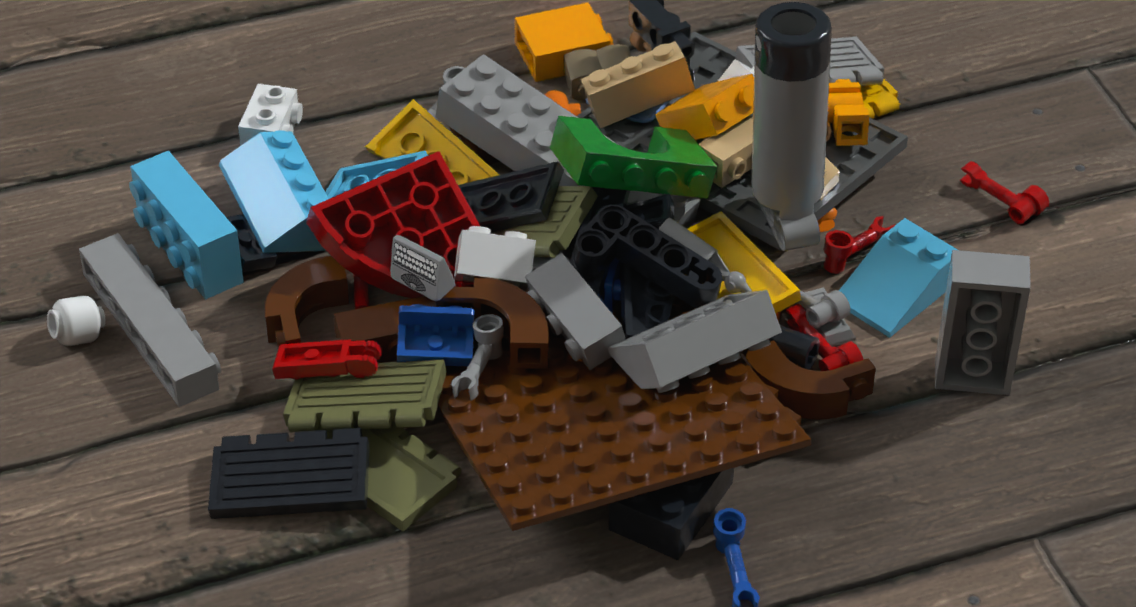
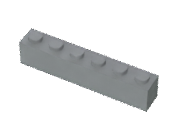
(150, 319)

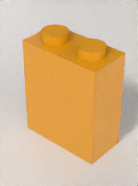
(551, 34)
(711, 107)

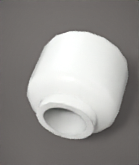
(75, 320)

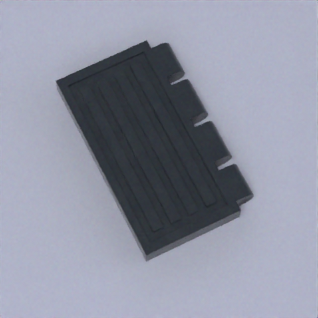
(289, 475)

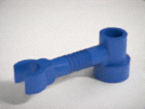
(729, 530)

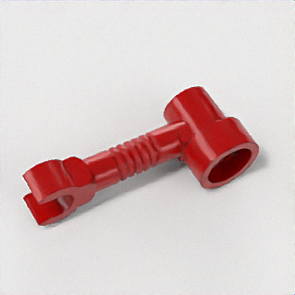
(1022, 205)
(841, 245)
(832, 356)

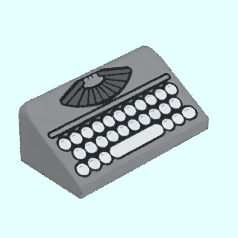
(420, 269)

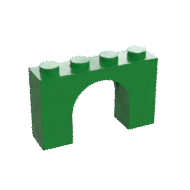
(671, 165)

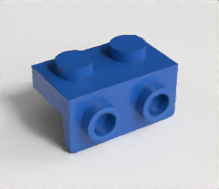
(435, 334)

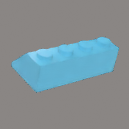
(275, 190)

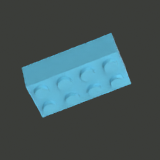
(186, 225)

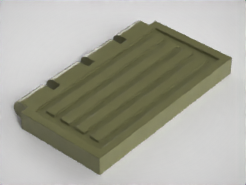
(564, 220)
(397, 393)
(405, 475)

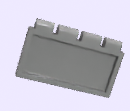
(847, 61)

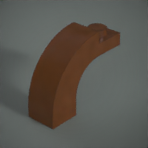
(299, 293)
(521, 317)
(811, 392)

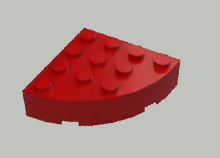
(411, 202)

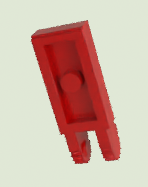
(327, 359)

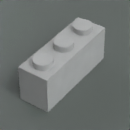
(574, 311)

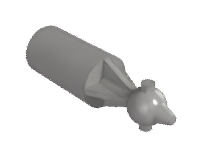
(734, 281)

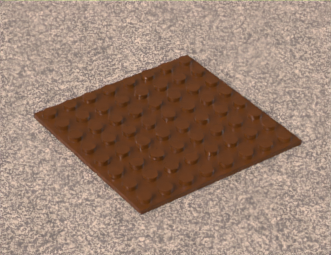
(594, 437)

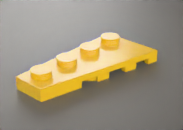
(419, 131)

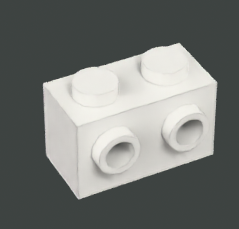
(270, 110)
(494, 256)

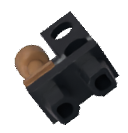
(658, 27)

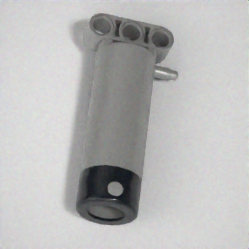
(790, 119)

